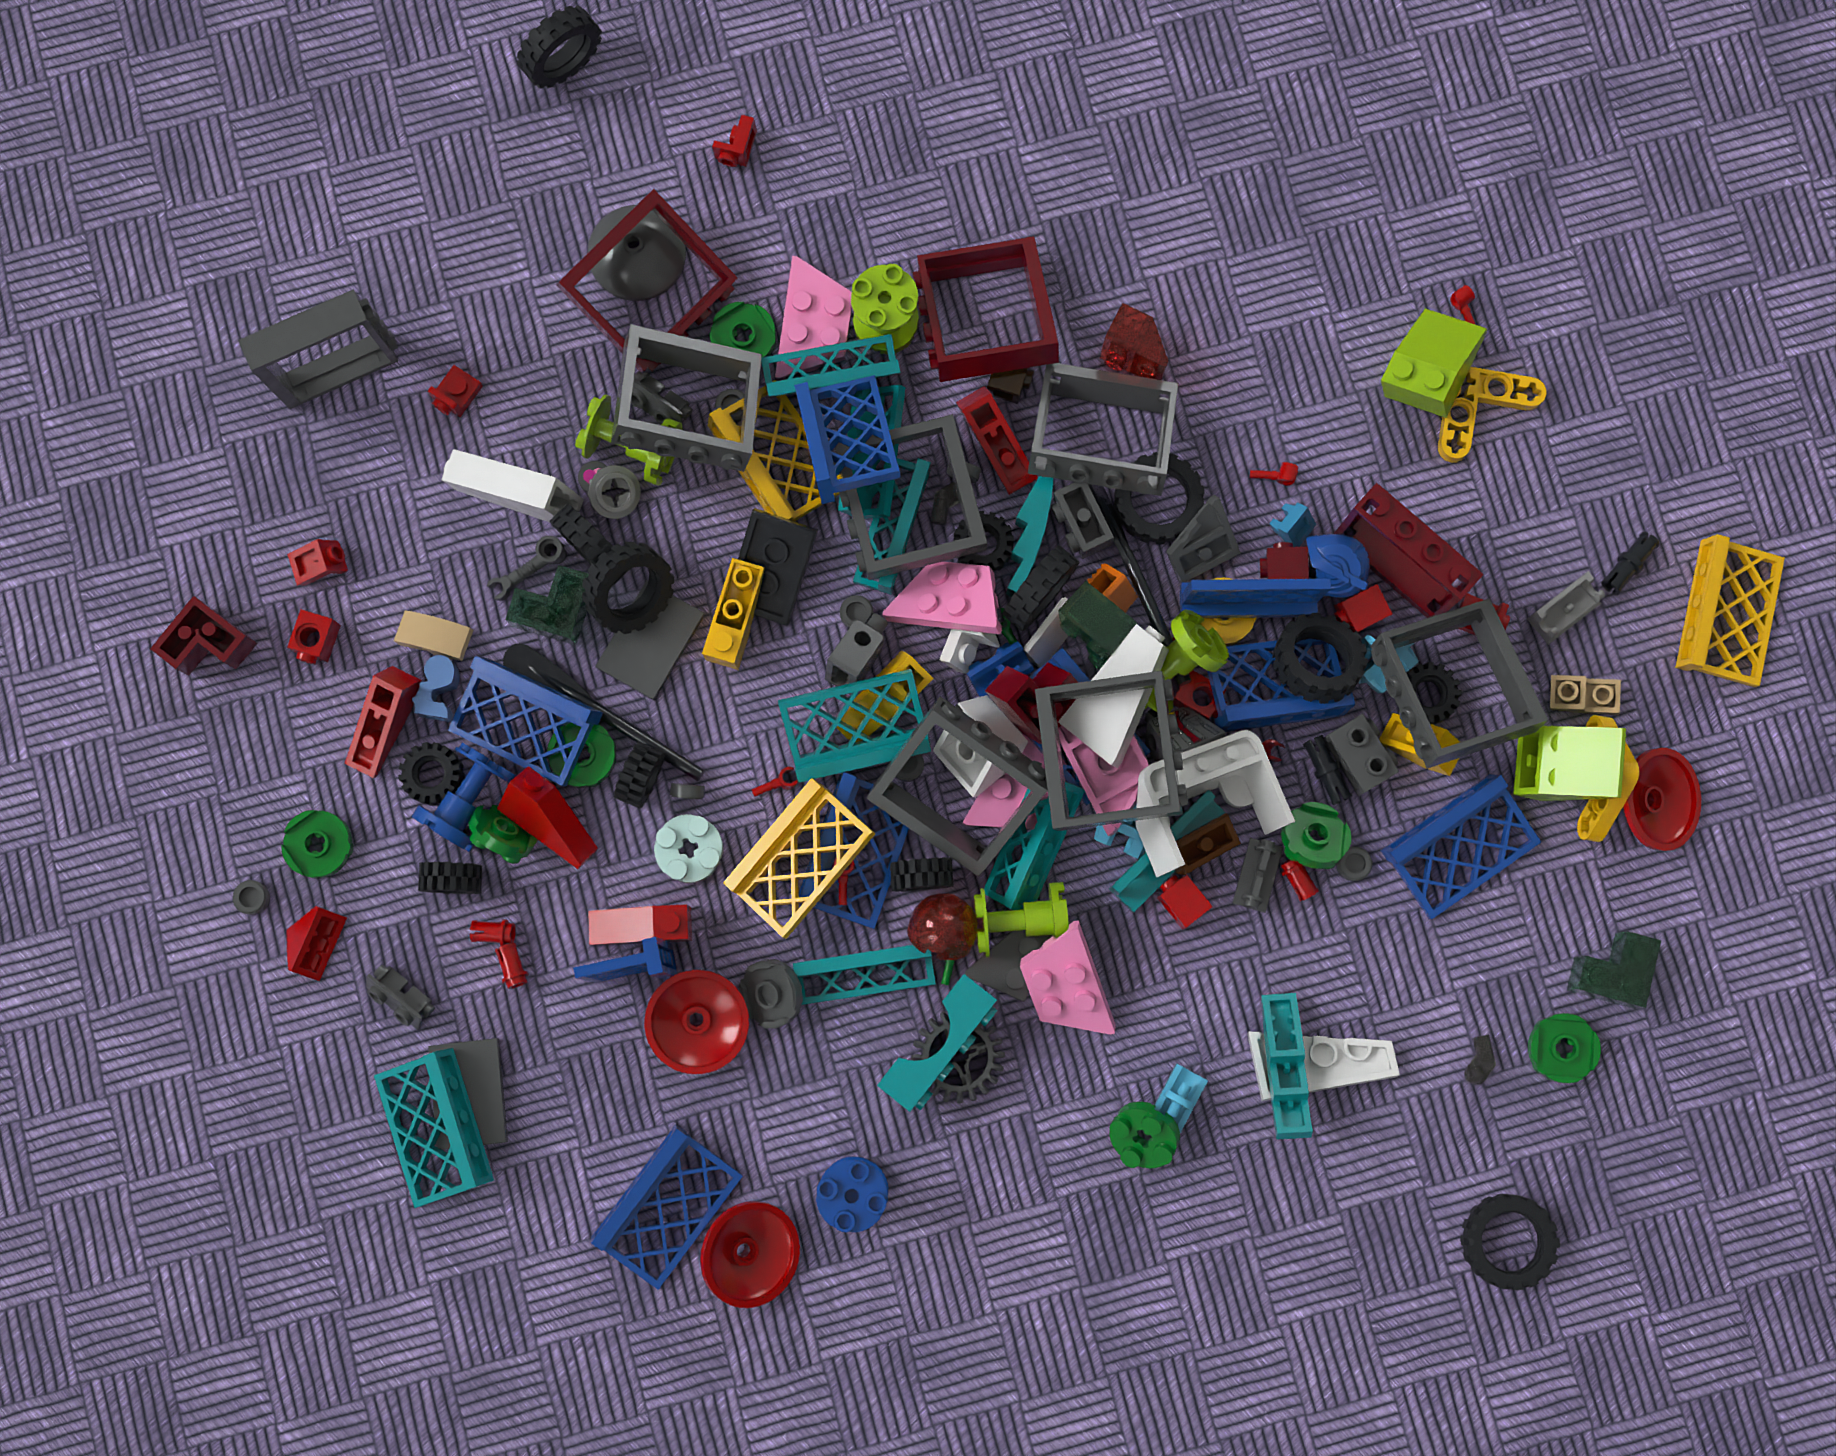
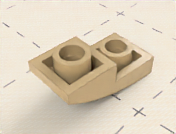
(433, 635)
(1585, 695)

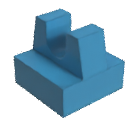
(1296, 524)

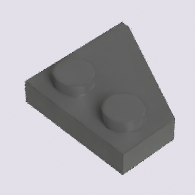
(1203, 542)
(1002, 968)

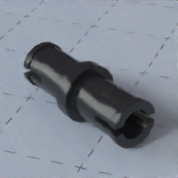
(1630, 563)
(1327, 770)

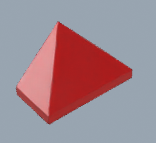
(312, 941)

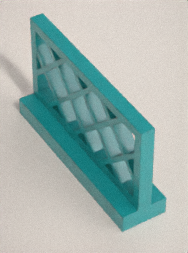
(854, 754)
(454, 1120)

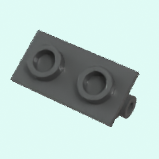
(647, 396)
(1257, 874)
(387, 990)

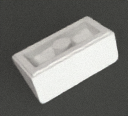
(1047, 638)

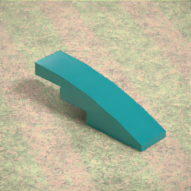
(1033, 520)
(1286, 1066)

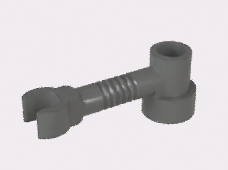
(543, 557)

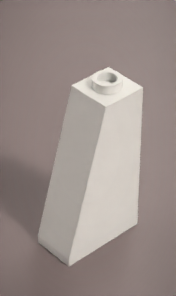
(509, 485)
(1110, 720)

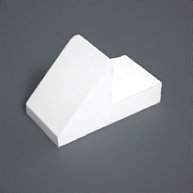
(962, 648)

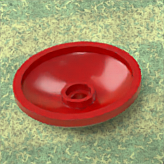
(1664, 801)
(701, 1046)
(767, 1258)

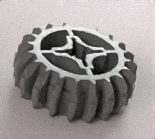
(968, 1084)

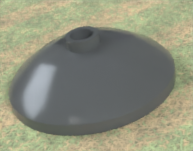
(641, 271)

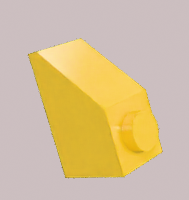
(1400, 741)

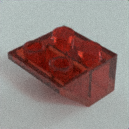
(1134, 345)

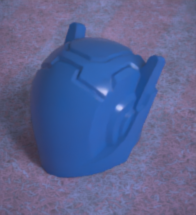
(1341, 561)

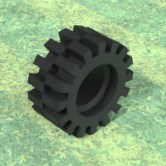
(1003, 537)
(1446, 684)
(413, 764)
(639, 775)
(921, 874)
(450, 877)

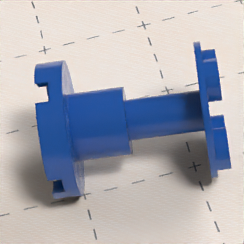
(456, 809)
(852, 1194)

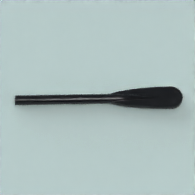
(1134, 570)
(536, 666)

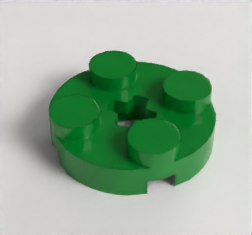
(748, 317)
(590, 771)
(500, 834)
(297, 840)
(1306, 850)
(1578, 1034)
(1139, 1151)

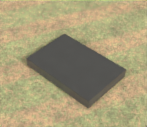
(649, 655)
(483, 1081)

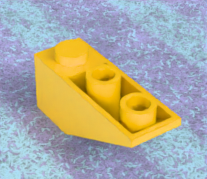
(734, 614)
(899, 690)

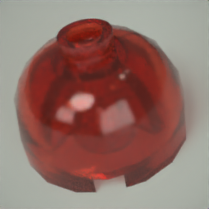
(943, 926)

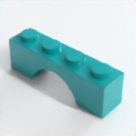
(909, 1079)

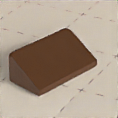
(1207, 843)

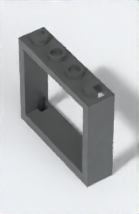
(311, 328)
(696, 356)
(1108, 389)
(857, 527)
(1503, 662)
(1052, 755)
(932, 825)

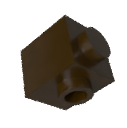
(1009, 384)

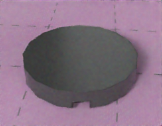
(771, 993)

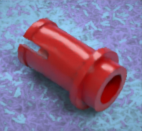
(1299, 879)
(494, 932)
(511, 966)

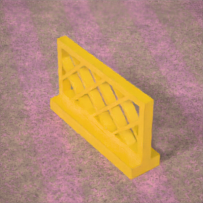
(755, 474)
(1705, 599)
(776, 842)

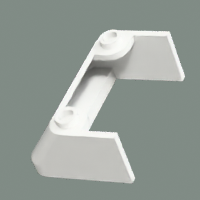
(1231, 763)

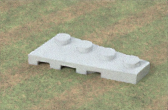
(1332, 1062)

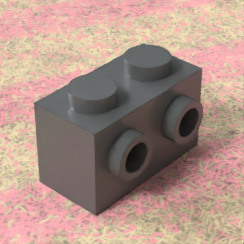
(1083, 519)
(1361, 754)

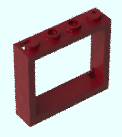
(682, 230)
(976, 261)
(1409, 553)

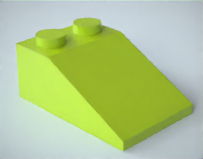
(1432, 362)

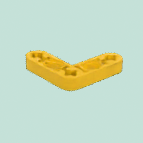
(1479, 393)
(1601, 813)

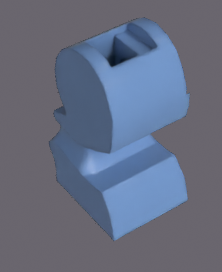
(442, 678)

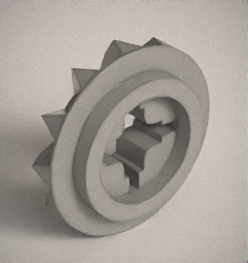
(624, 502)

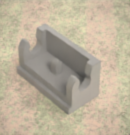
(1566, 608)

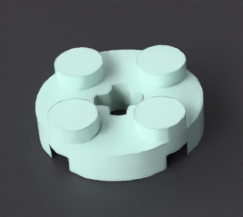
(706, 857)

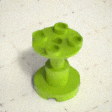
(885, 304)
(601, 428)
(1191, 648)
(1035, 918)

